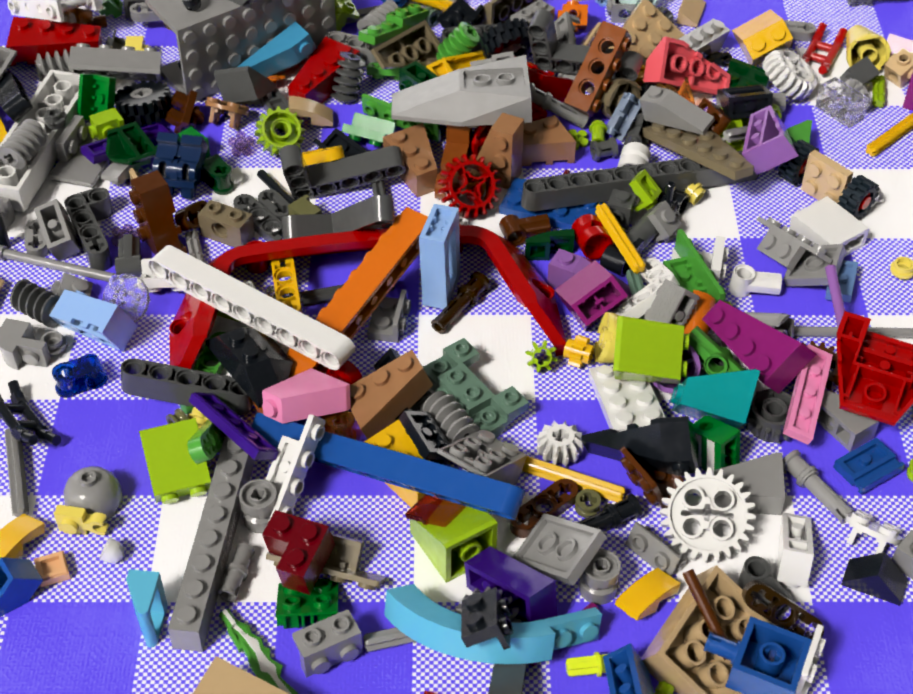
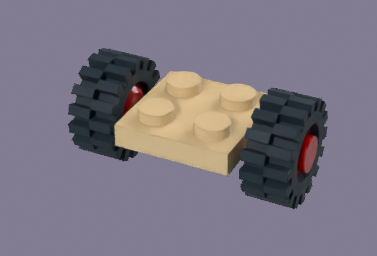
(825, 177)

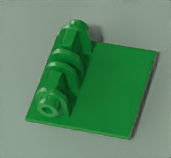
(292, 604)

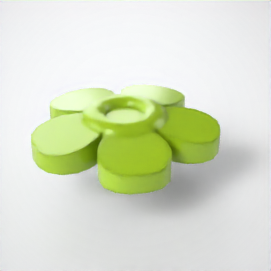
(579, 137)

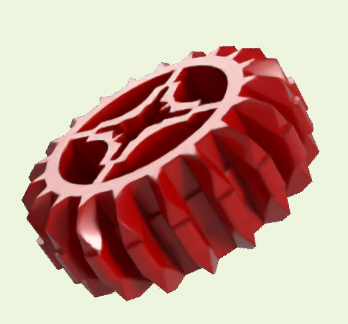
(464, 178)

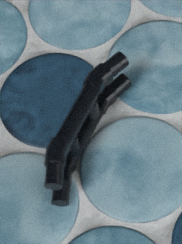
(21, 428)

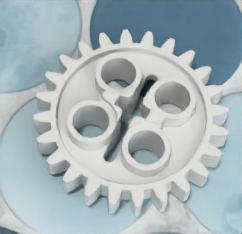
(706, 541)

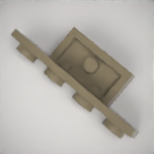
(344, 563)

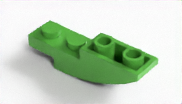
(395, 23)

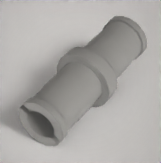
(236, 572)

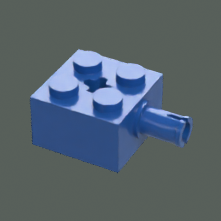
(765, 660)

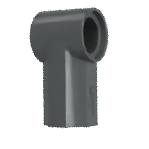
(129, 256)
(761, 568)

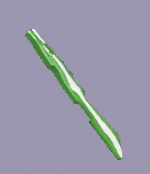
(256, 653)

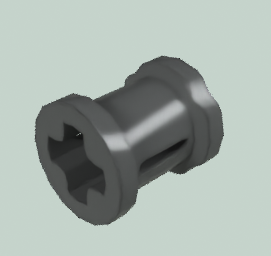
(604, 149)

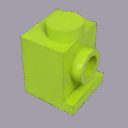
(104, 121)

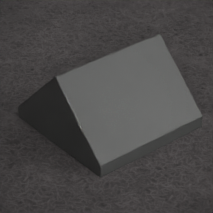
(242, 84)

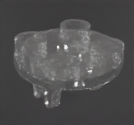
(131, 285)

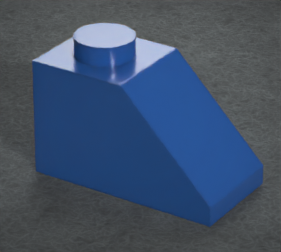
(17, 583)

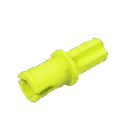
(585, 665)

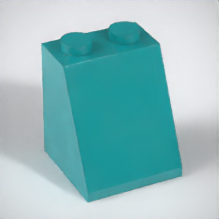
(718, 395)

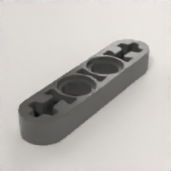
(261, 225)

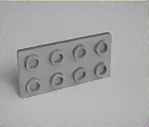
(72, 165)

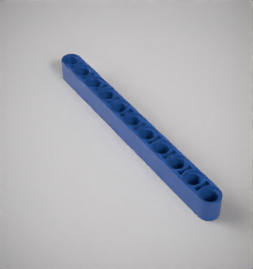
(403, 470)

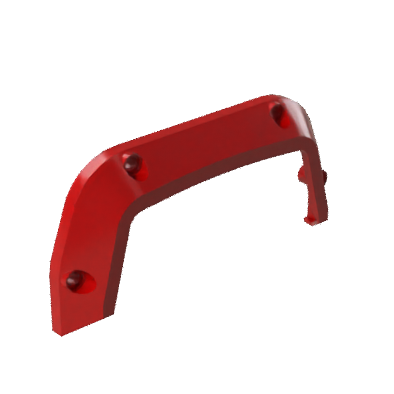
(196, 319)

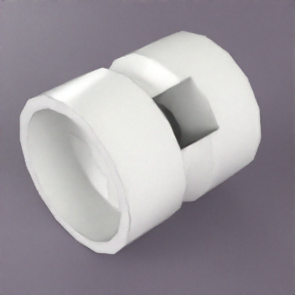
(634, 154)

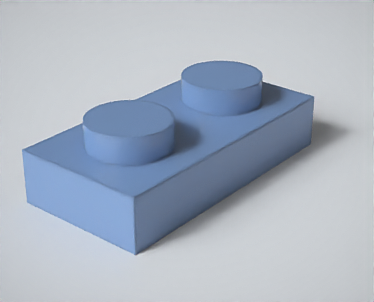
(846, 279)

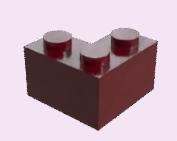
(302, 549)

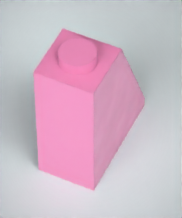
(304, 395)

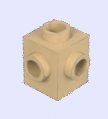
(899, 68)

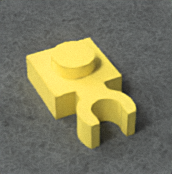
(77, 521)

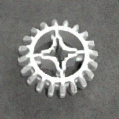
(789, 73)

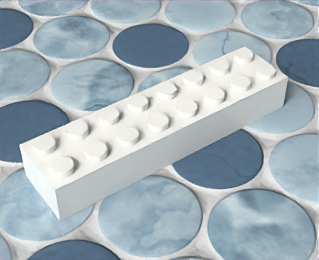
(57, 91)

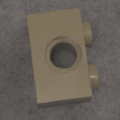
(226, 224)

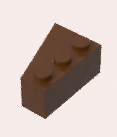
(155, 212)

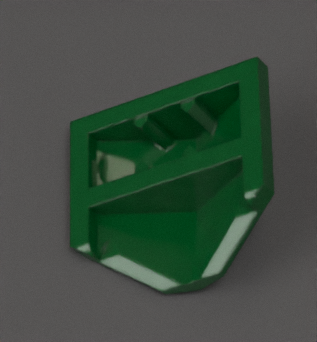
(129, 145)

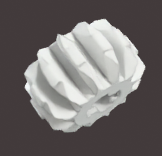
(559, 443)

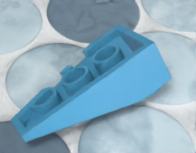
(282, 51)

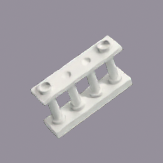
(50, 9)

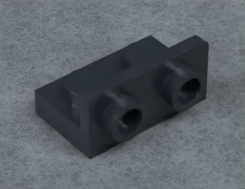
(425, 434)

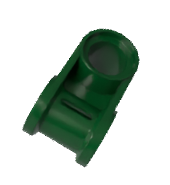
(217, 175)

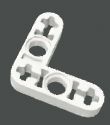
(639, 303)

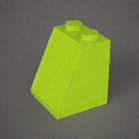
(649, 351)
(170, 464)
(457, 542)

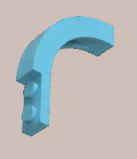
(441, 630)

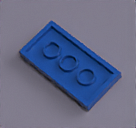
(559, 217)

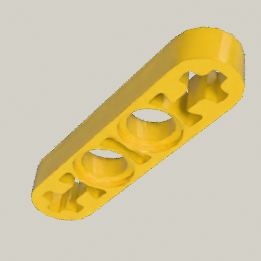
(287, 286)

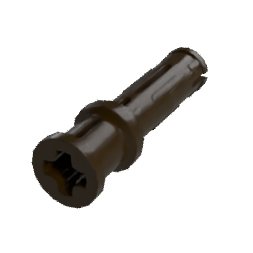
(466, 296)

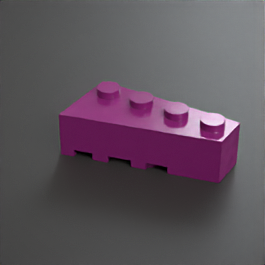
(759, 345)

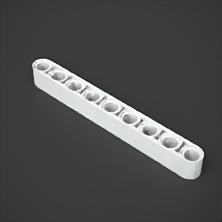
(252, 307)

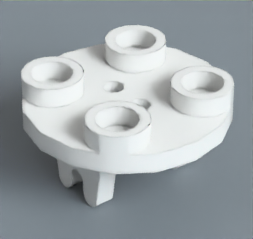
(863, 523)

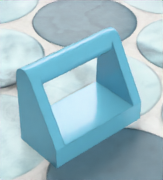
(148, 602)

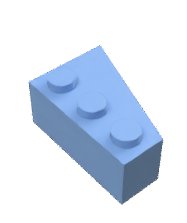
(94, 319)

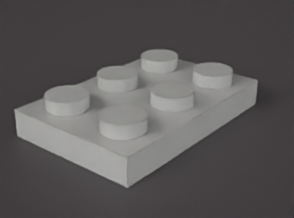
(560, 548)

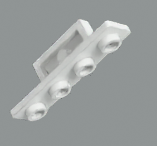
(293, 462)

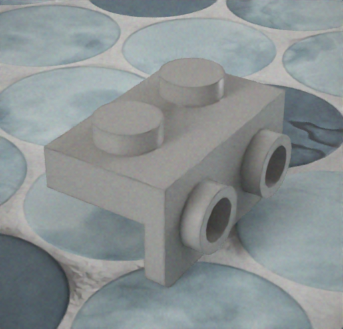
(328, 643)

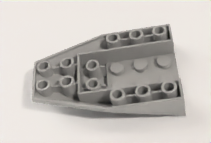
(468, 96)

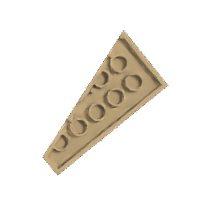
(647, 29)

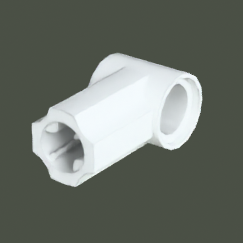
(747, 280)

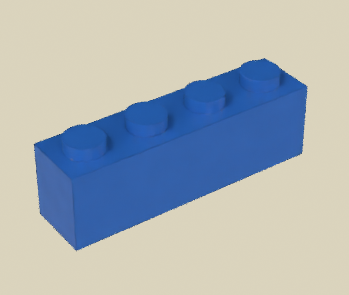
(627, 672)

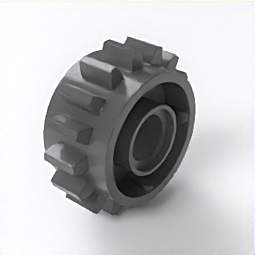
(768, 415)

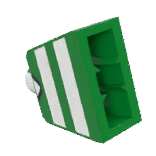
(717, 443)

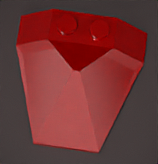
(873, 371)

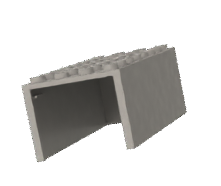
(228, 34)

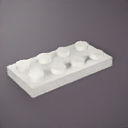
(624, 400)

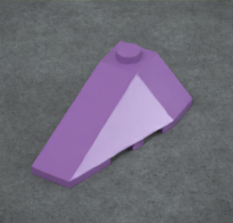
(567, 264)

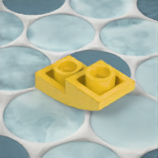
(17, 533)
(645, 594)

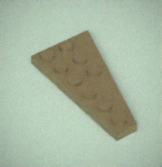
(704, 149)

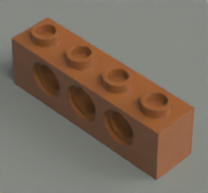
(607, 36)

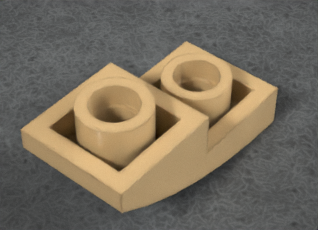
(318, 113)

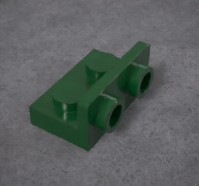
(745, 74)

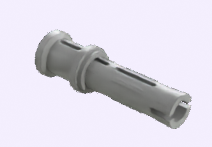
(547, 102)
(807, 477)

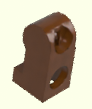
(721, 121)

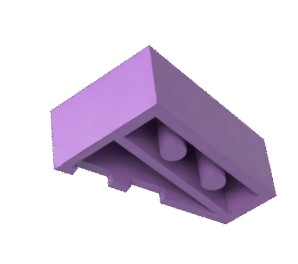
(767, 141)

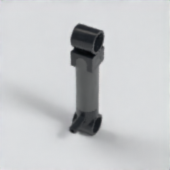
(643, 231)

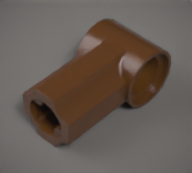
(518, 230)

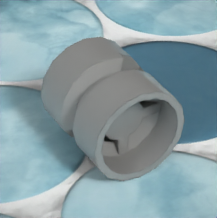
(257, 503)
(601, 578)

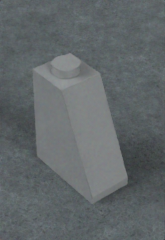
(761, 478)

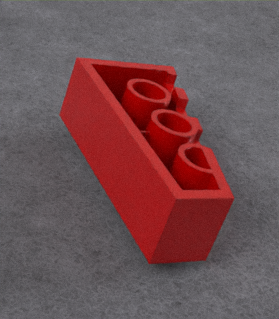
(42, 36)
(318, 73)

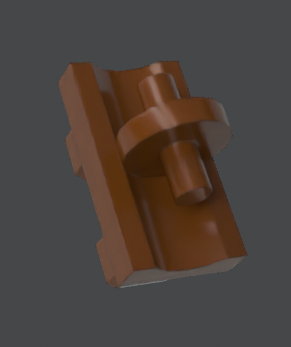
(187, 114)

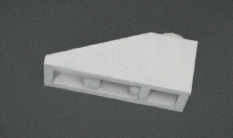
(795, 550)

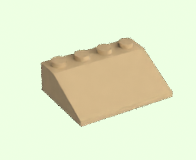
(678, 647)

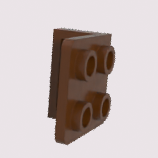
(651, 481)

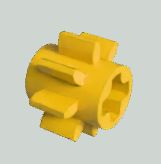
(578, 351)

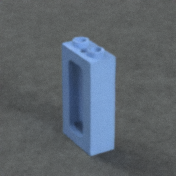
(440, 256)

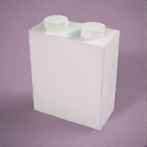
(829, 224)

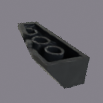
(663, 445)

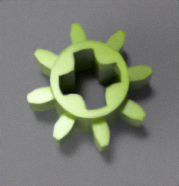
(537, 349)

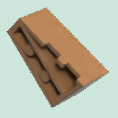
(547, 142)
(504, 149)
(418, 158)

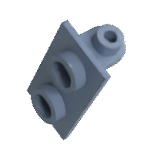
(623, 116)

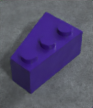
(530, 589)

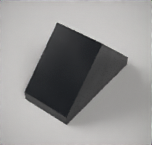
(876, 577)

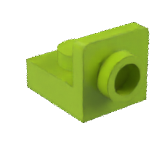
(645, 189)

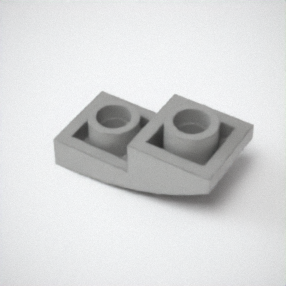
(119, 173)

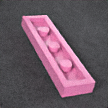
(807, 397)

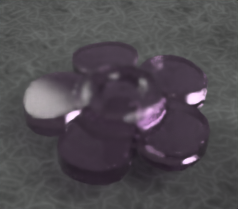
(240, 144)
(117, 233)

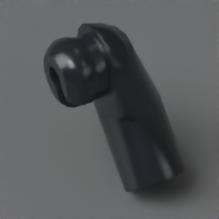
(719, 58)

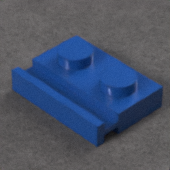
(868, 465)

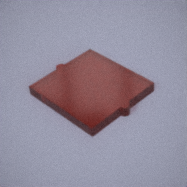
(434, 511)

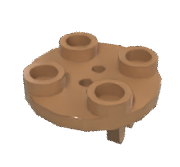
(219, 107)

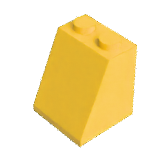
(762, 36)

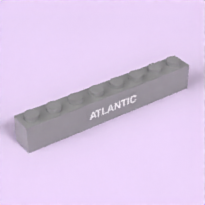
(210, 550)

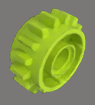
(279, 119)

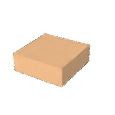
(52, 568)

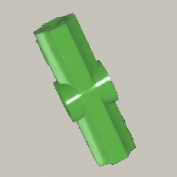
(709, 349)

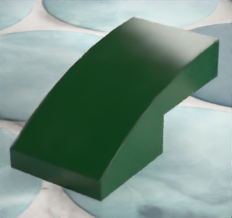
(543, 244)

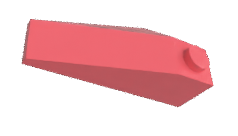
(675, 61)

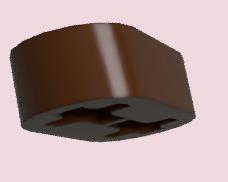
(191, 212)

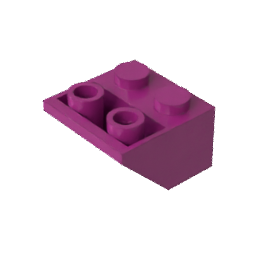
(591, 294)

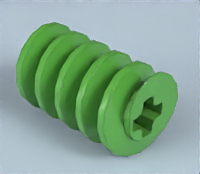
(459, 41)

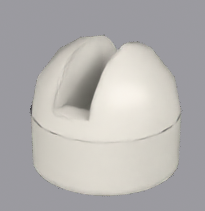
(112, 551)

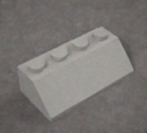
(116, 63)

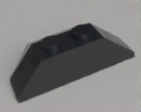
(251, 360)

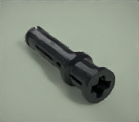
(615, 514)

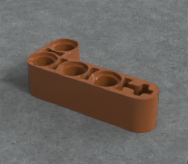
(457, 143)

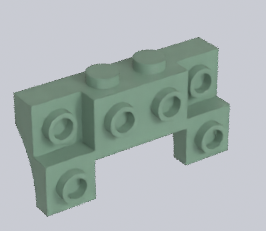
(454, 377)

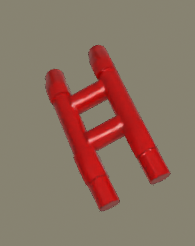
(816, 43)

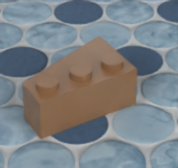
(387, 392)

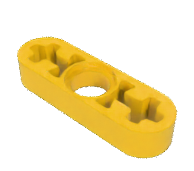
(323, 155)

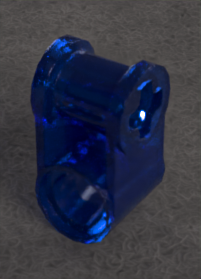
(81, 375)

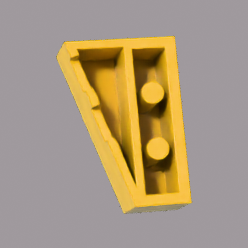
(396, 439)

